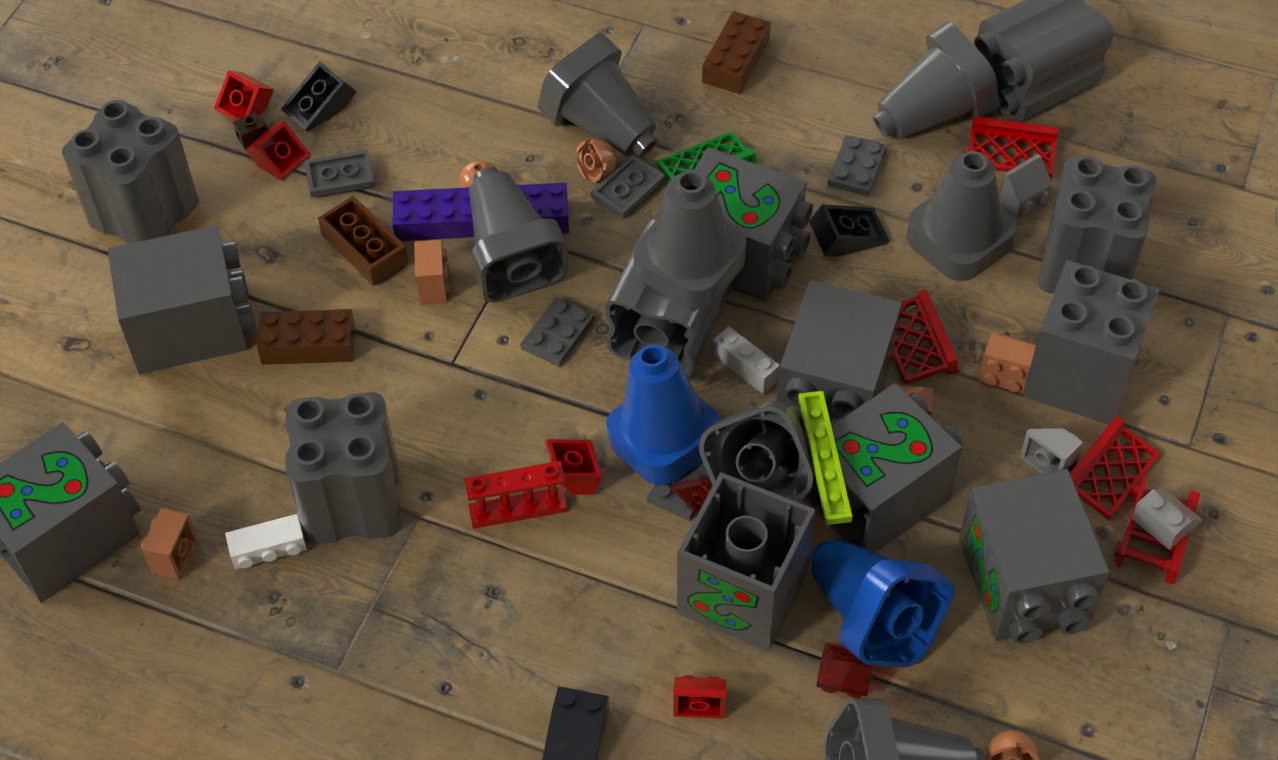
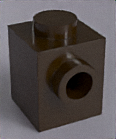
(249, 129)

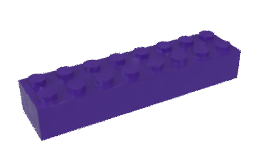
(448, 214)

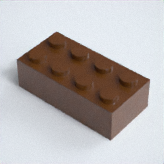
(736, 52)
(363, 240)
(306, 336)

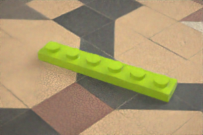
(825, 458)

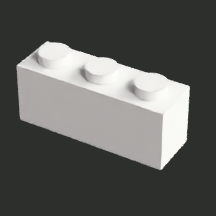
(746, 360)
(265, 541)

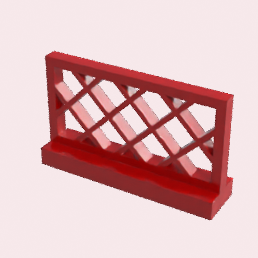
(1013, 132)
(936, 335)
(1098, 451)

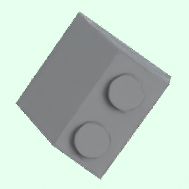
(1025, 186)
(1051, 449)
(1165, 517)

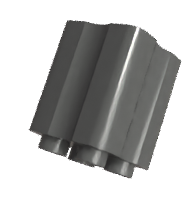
(1043, 52)
(130, 173)
(1097, 219)
(647, 317)
(343, 467)

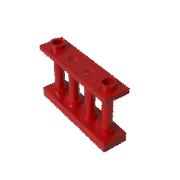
(520, 506)
(1169, 565)

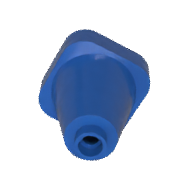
(660, 418)
(885, 603)

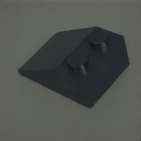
(318, 98)
(847, 229)
(576, 725)

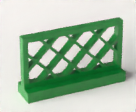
(698, 151)

